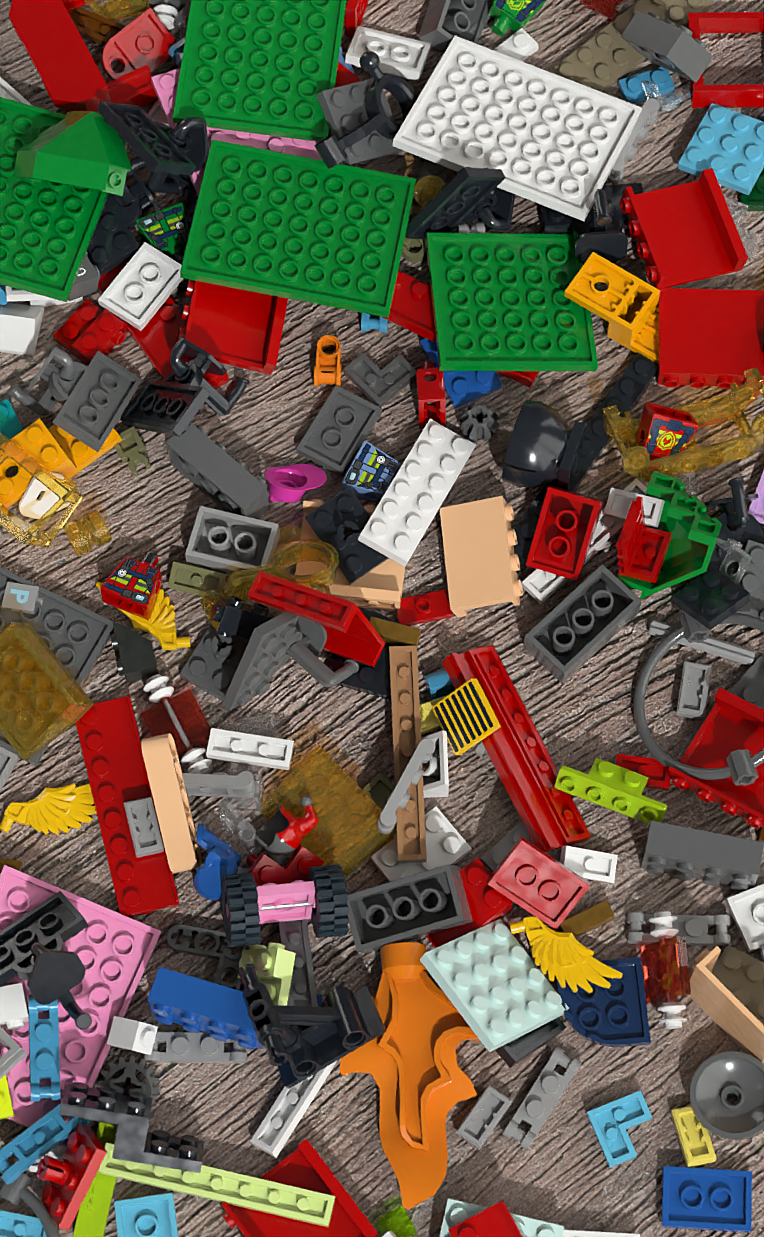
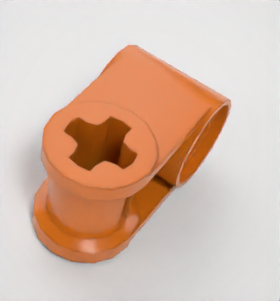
(328, 366)

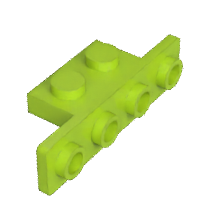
(613, 789)
(97, 1202)

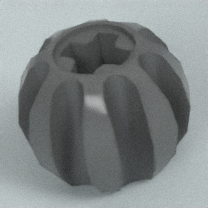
(483, 430)

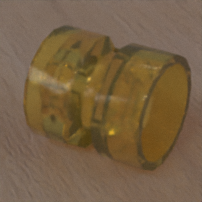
(427, 189)
(87, 533)

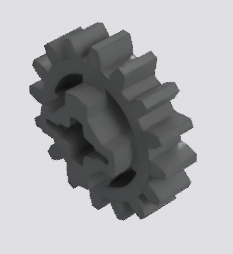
(130, 1076)

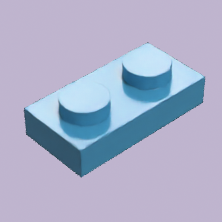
(632, 88)

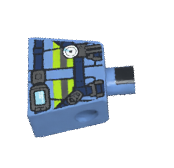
(370, 473)

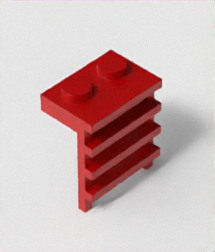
(641, 547)

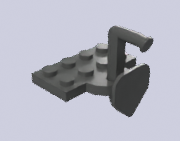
(89, 395)
(272, 647)

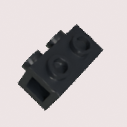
(237, 618)

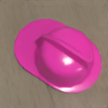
(291, 482)

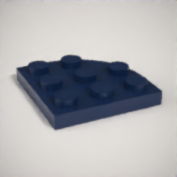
(614, 1014)

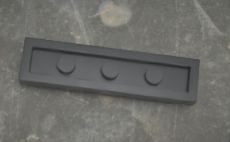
(296, 940)

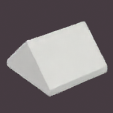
(19, 328)
(436, 770)

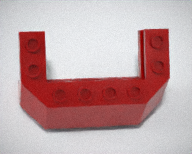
(66, 62)

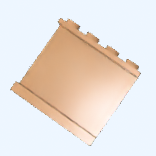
(375, 590)
(724, 1006)

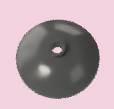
(726, 1075)

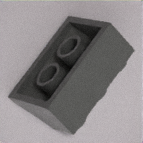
(451, 19)

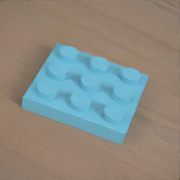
(730, 146)

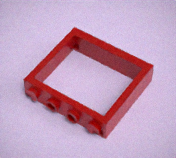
(725, 95)

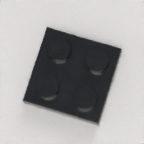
(711, 598)

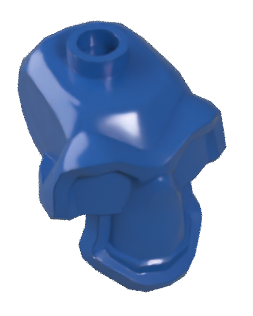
(219, 861)

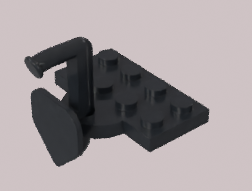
(159, 145)
(463, 200)
(602, 227)
(112, 238)
(173, 403)
(736, 524)
(38, 953)

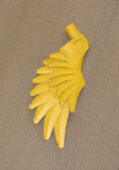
(160, 625)
(52, 810)
(564, 956)

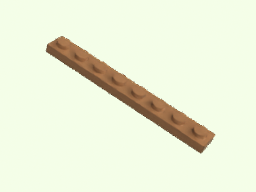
(406, 738)

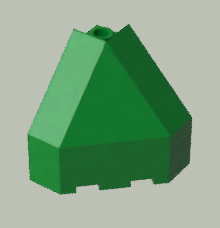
(76, 153)
(691, 532)

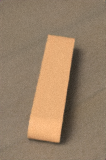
(171, 803)

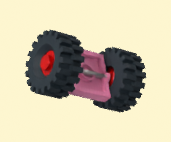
(319, 899)

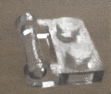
(235, 823)

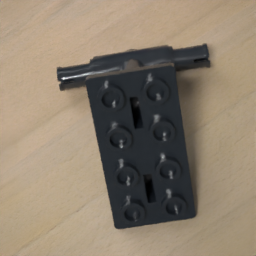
(305, 1037)

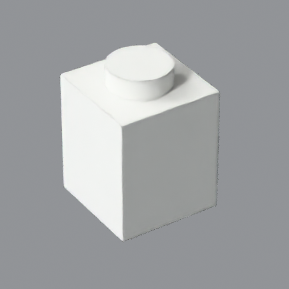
(13, 1007)
(132, 1035)

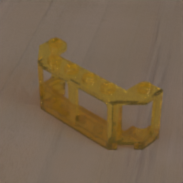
(706, 412)

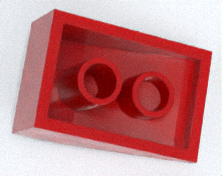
(564, 532)
(483, 900)

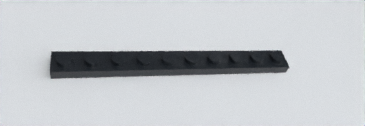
(623, 395)

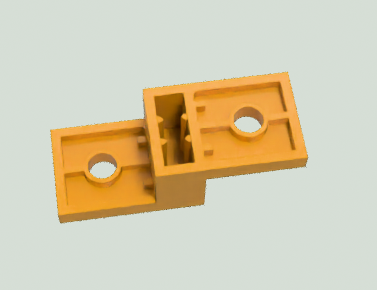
(627, 304)
(52, 449)

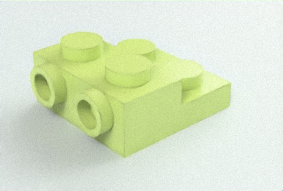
(273, 968)

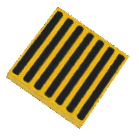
(466, 716)

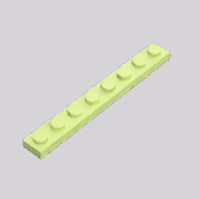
(227, 1187)

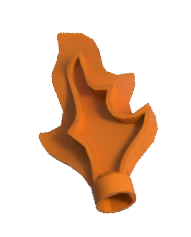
(414, 1070)

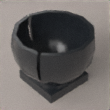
(542, 448)

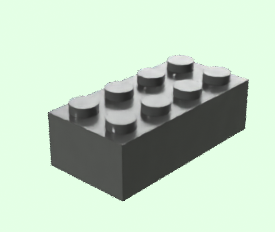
(217, 473)
(582, 624)
(702, 856)
(408, 908)

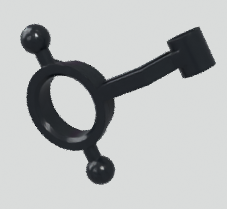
(333, 149)

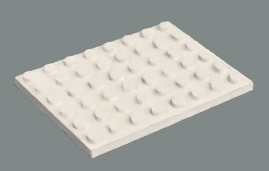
(511, 116)

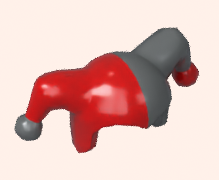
(285, 832)

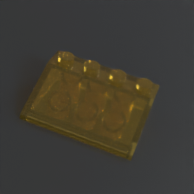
(35, 692)
(346, 814)

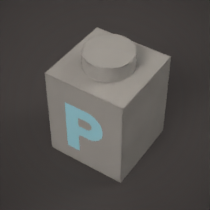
(21, 597)

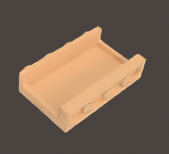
(480, 554)

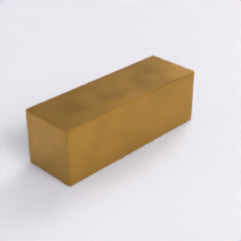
(396, 633)
(588, 919)

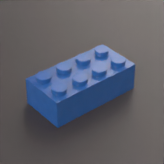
(202, 1007)

